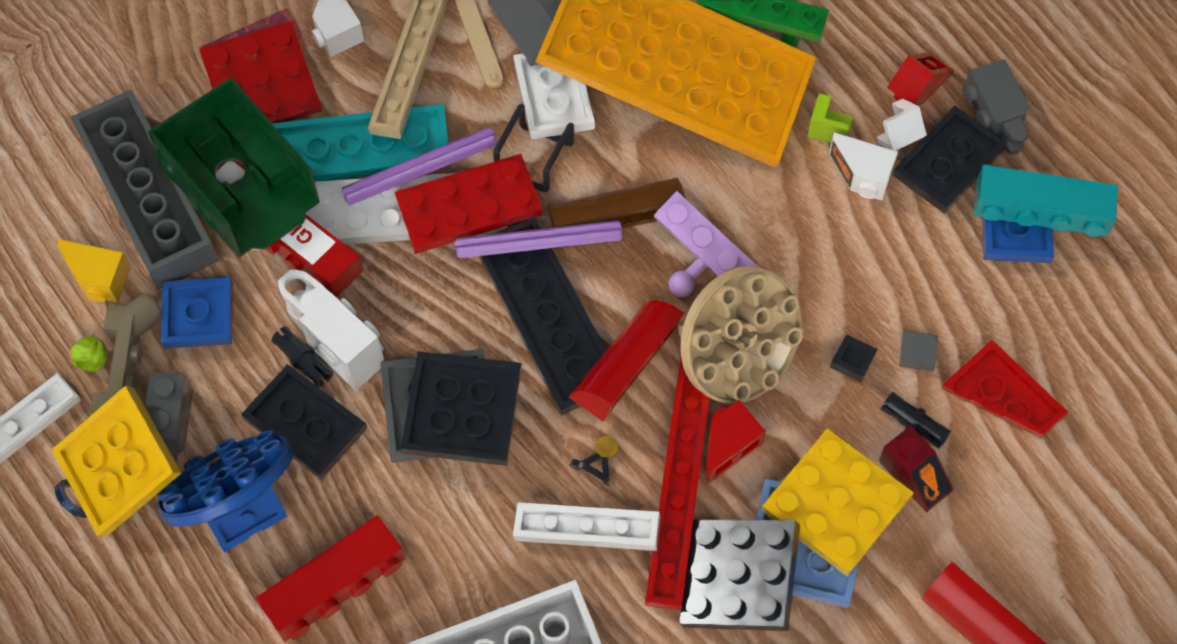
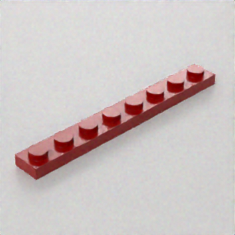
(678, 495)

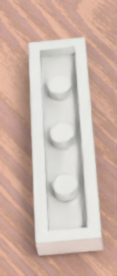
(587, 526)

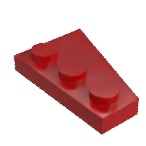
(1006, 390)

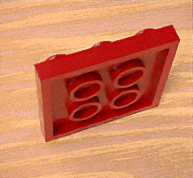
(268, 69)

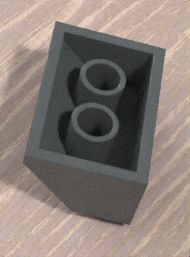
(526, 22)

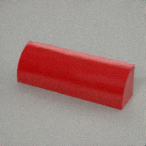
(626, 358)
(975, 611)

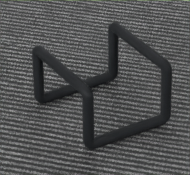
(568, 133)

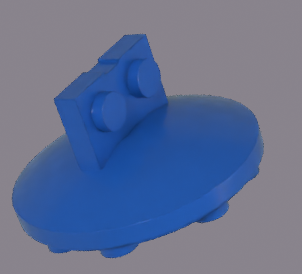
(232, 492)

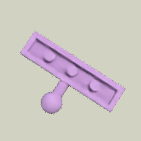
(702, 240)

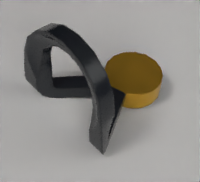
(606, 449)

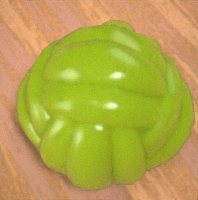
(89, 354)

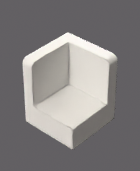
(903, 127)

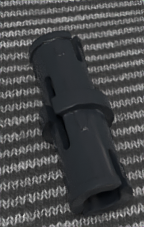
(302, 356)
(917, 418)

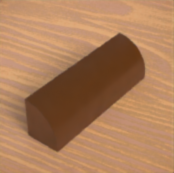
(628, 205)

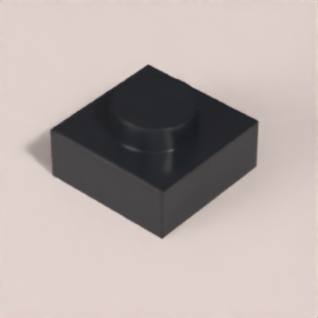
(853, 358)

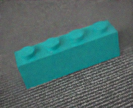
(1045, 200)

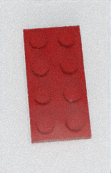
(468, 203)

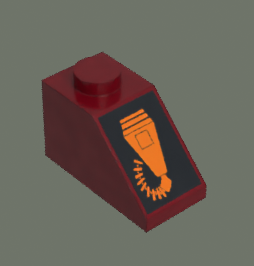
(917, 468)

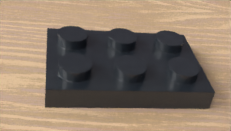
(949, 159)
(308, 418)

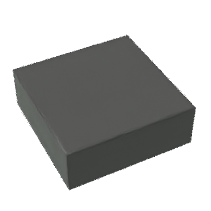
(918, 351)

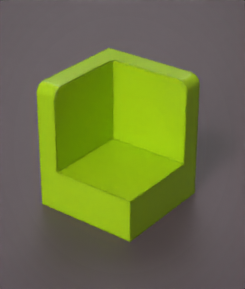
(826, 122)

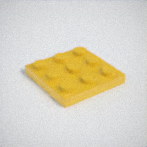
(116, 461)
(838, 501)

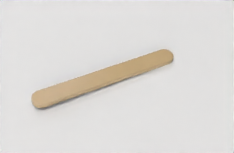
(480, 43)

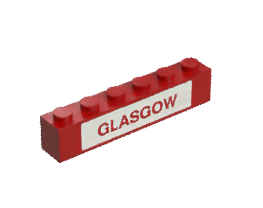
(308, 246)

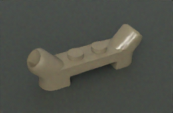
(124, 327)

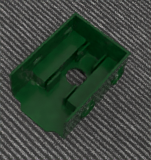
(226, 128)

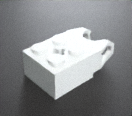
(333, 330)

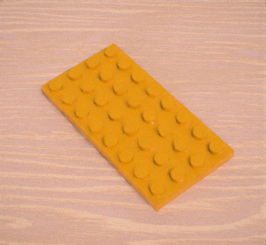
(684, 68)

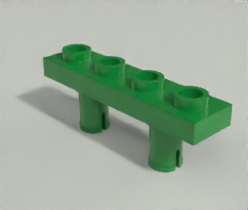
(788, 17)

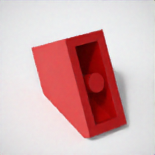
(919, 78)
(731, 438)

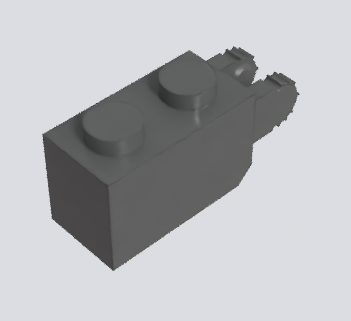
(998, 103)
(169, 408)

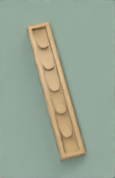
(407, 68)

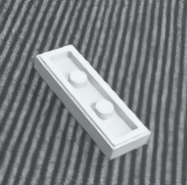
(35, 414)

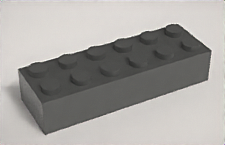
(147, 200)

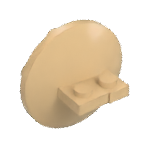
(740, 334)

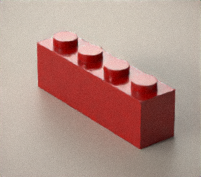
(331, 579)

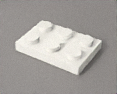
(552, 100)

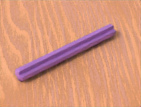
(419, 166)
(538, 239)

